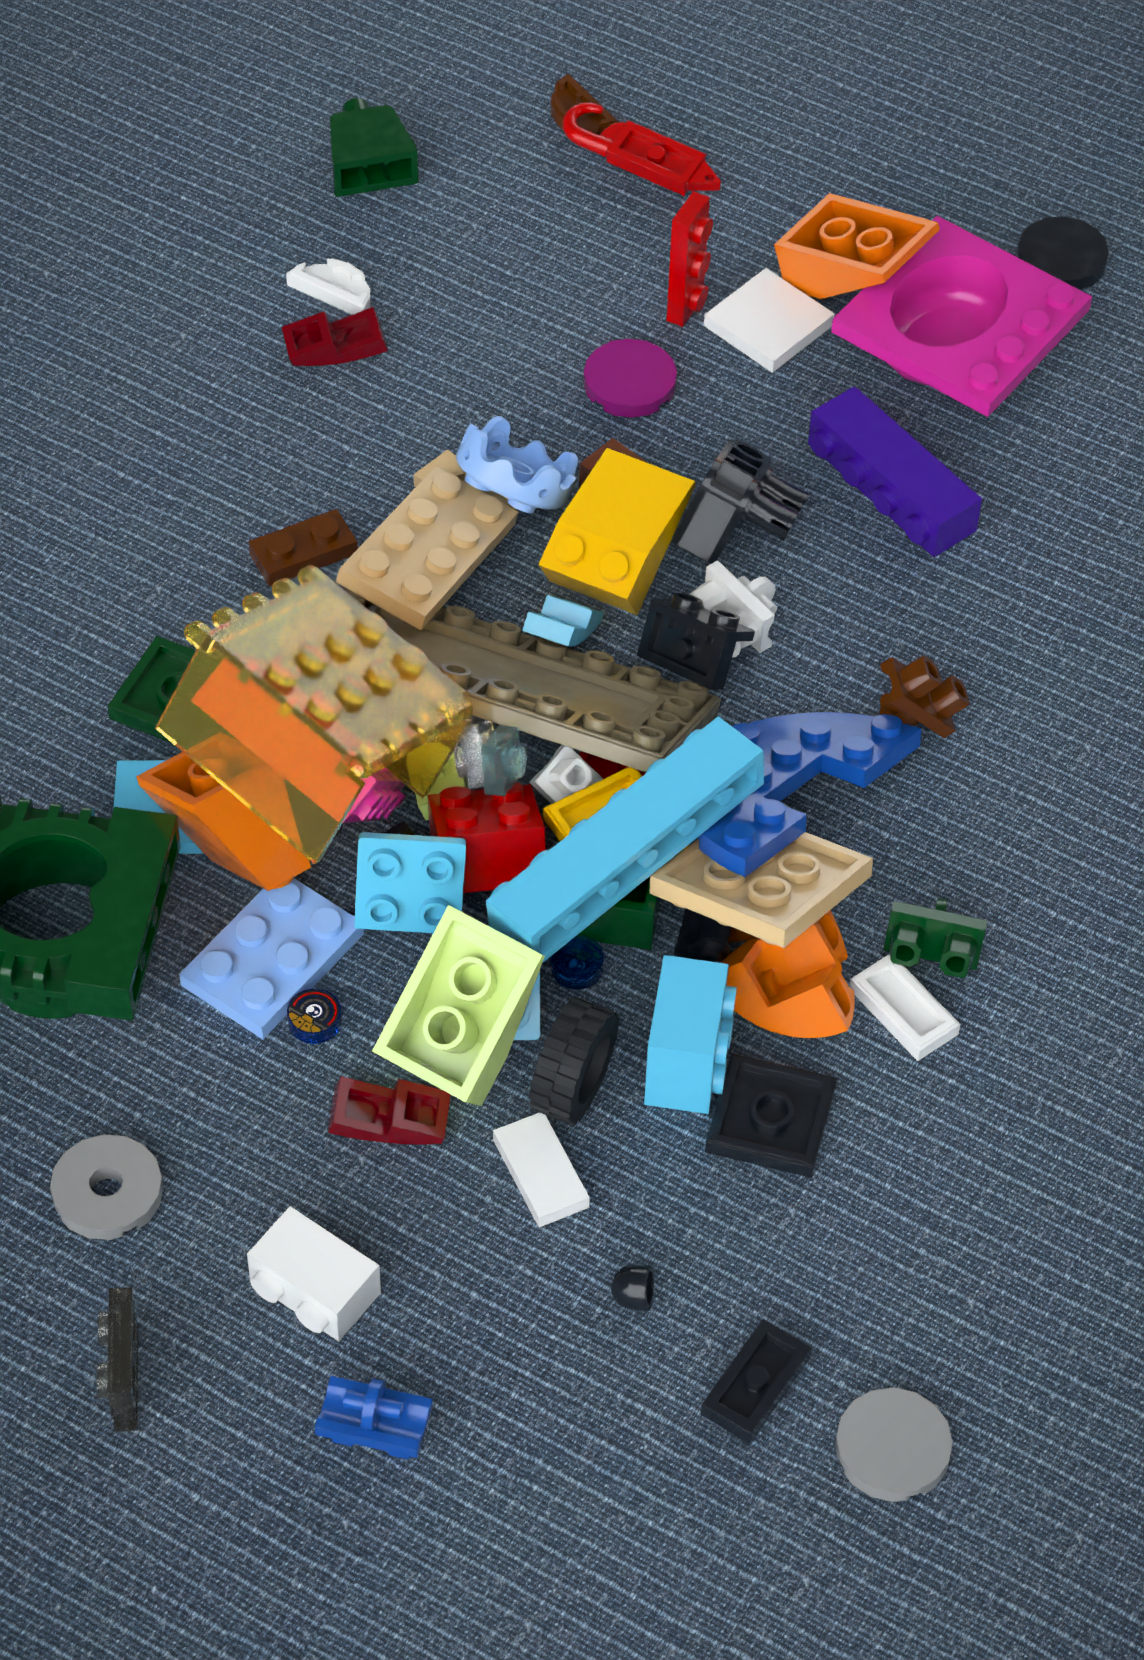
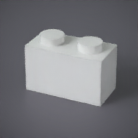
(313, 1274)

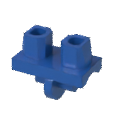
(374, 1417)

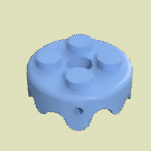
(519, 474)

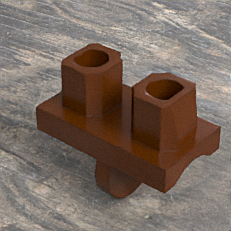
(922, 695)

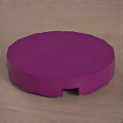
(630, 377)

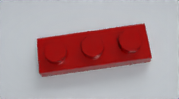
(689, 259)

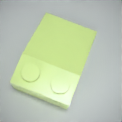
(461, 1007)

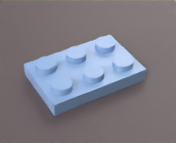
(270, 954)

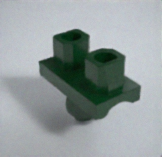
(934, 936)

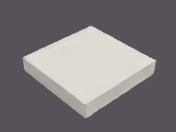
(769, 320)

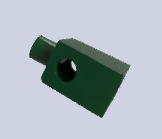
(370, 149)

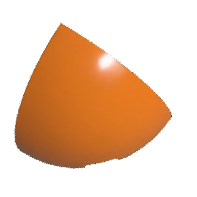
(797, 986)

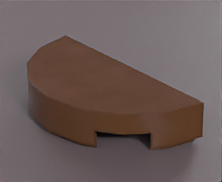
(570, 93)

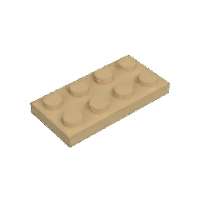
(427, 547)

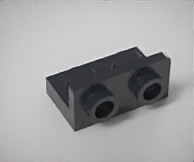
(692, 639)

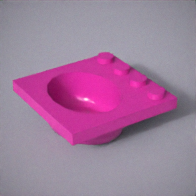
(963, 318)

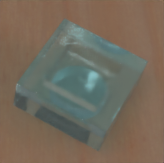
(502, 760)

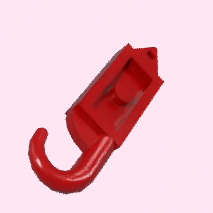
(643, 152)

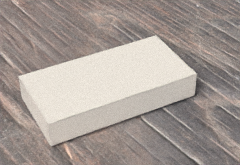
(904, 1007)
(541, 1169)

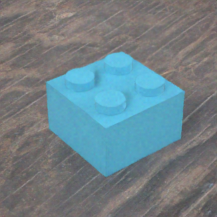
(689, 1035)

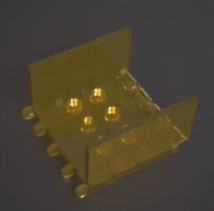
(306, 703)

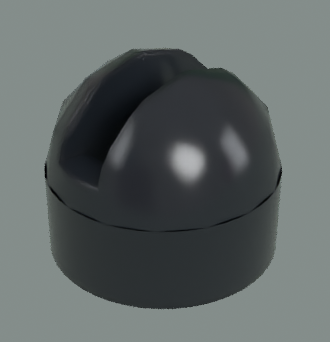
(634, 1287)

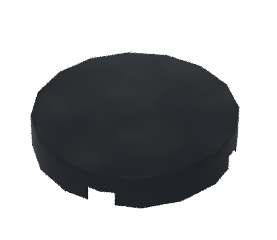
(1065, 250)

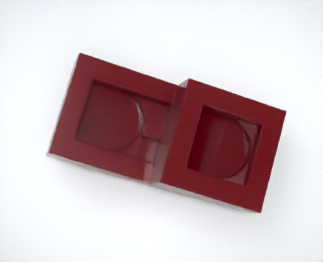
(321, 343)
(398, 1115)

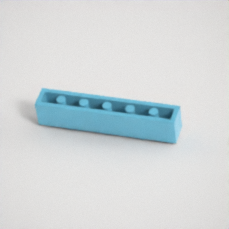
(627, 839)

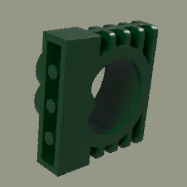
(130, 875)

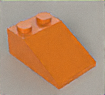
(849, 246)

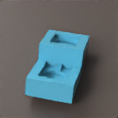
(563, 621)

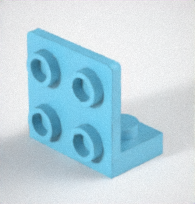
(407, 881)

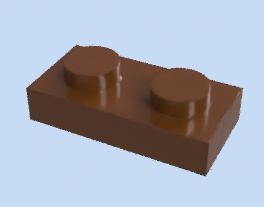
(309, 542)

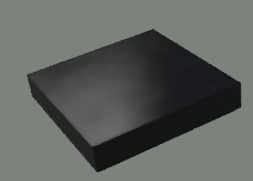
(771, 1115)

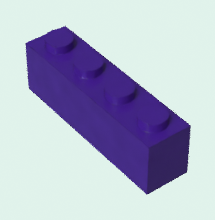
(894, 471)

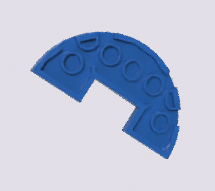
(795, 751)

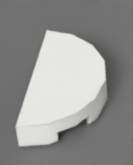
(332, 283)

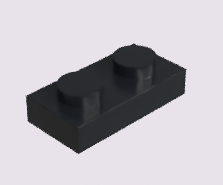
(756, 1381)

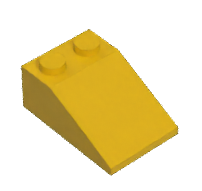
(617, 530)

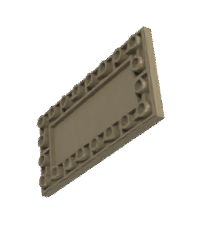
(557, 690)

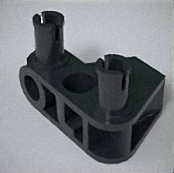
(736, 490)

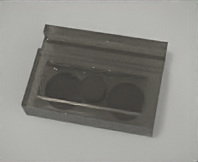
(119, 1375)

